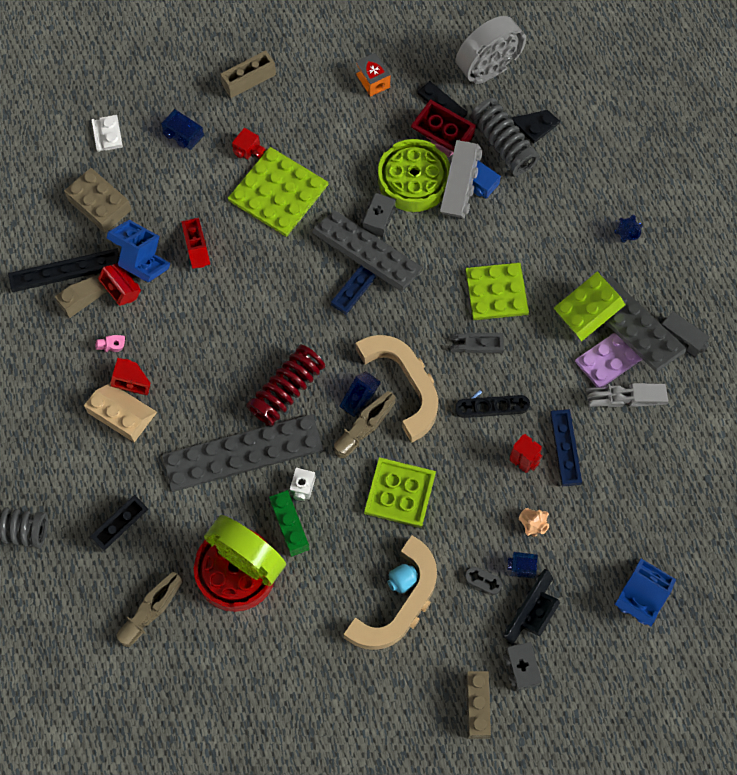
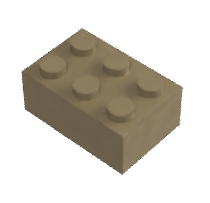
(98, 200)

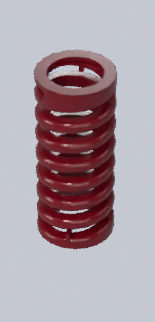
(264, 411)

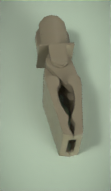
(362, 427)
(149, 610)

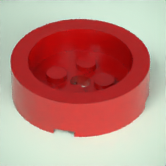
(225, 588)

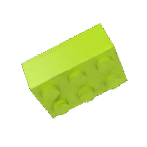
(589, 306)

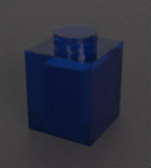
(523, 565)

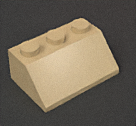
(119, 411)

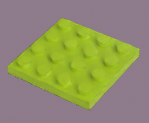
(278, 191)

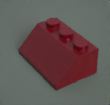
(443, 125)

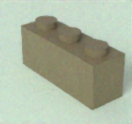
(248, 74)
(478, 705)

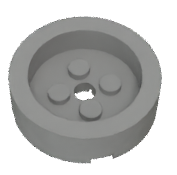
(490, 49)

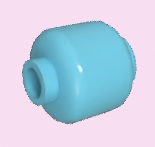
(403, 578)

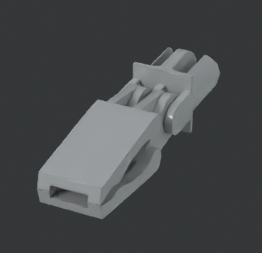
(636, 395)

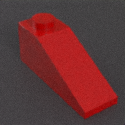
(195, 243)

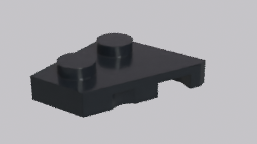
(536, 124)

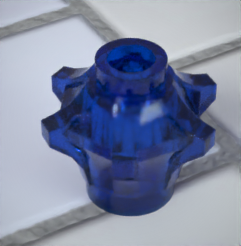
(629, 229)

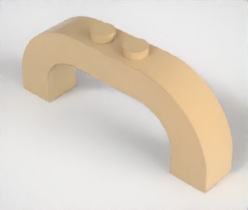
(389, 347)
(380, 638)

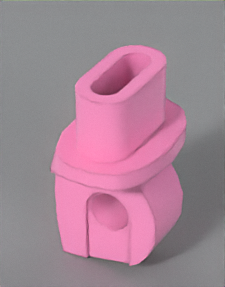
(108, 343)

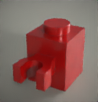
(247, 144)

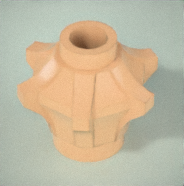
(534, 521)

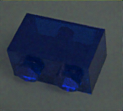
(182, 129)

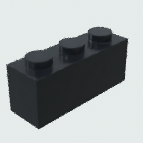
(118, 523)

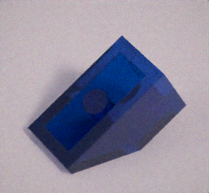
(359, 393)

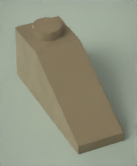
(80, 295)

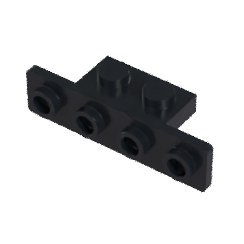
(535, 610)

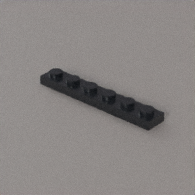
(62, 270)

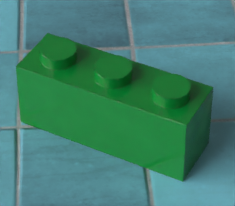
(289, 523)

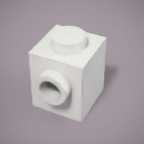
(302, 484)

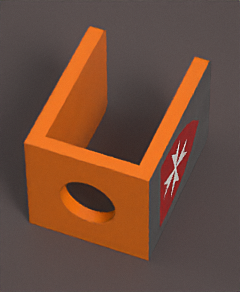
(373, 74)

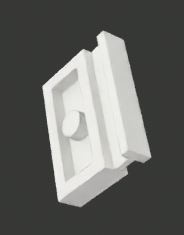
(107, 133)

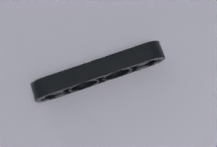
(491, 402)

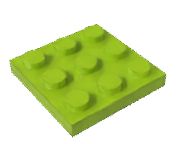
(496, 291)
(400, 492)

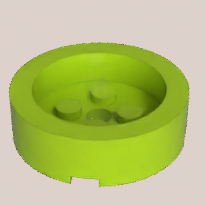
(410, 191)
(245, 550)

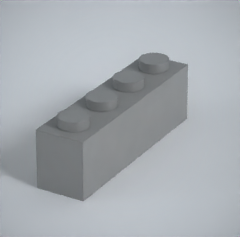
(460, 179)

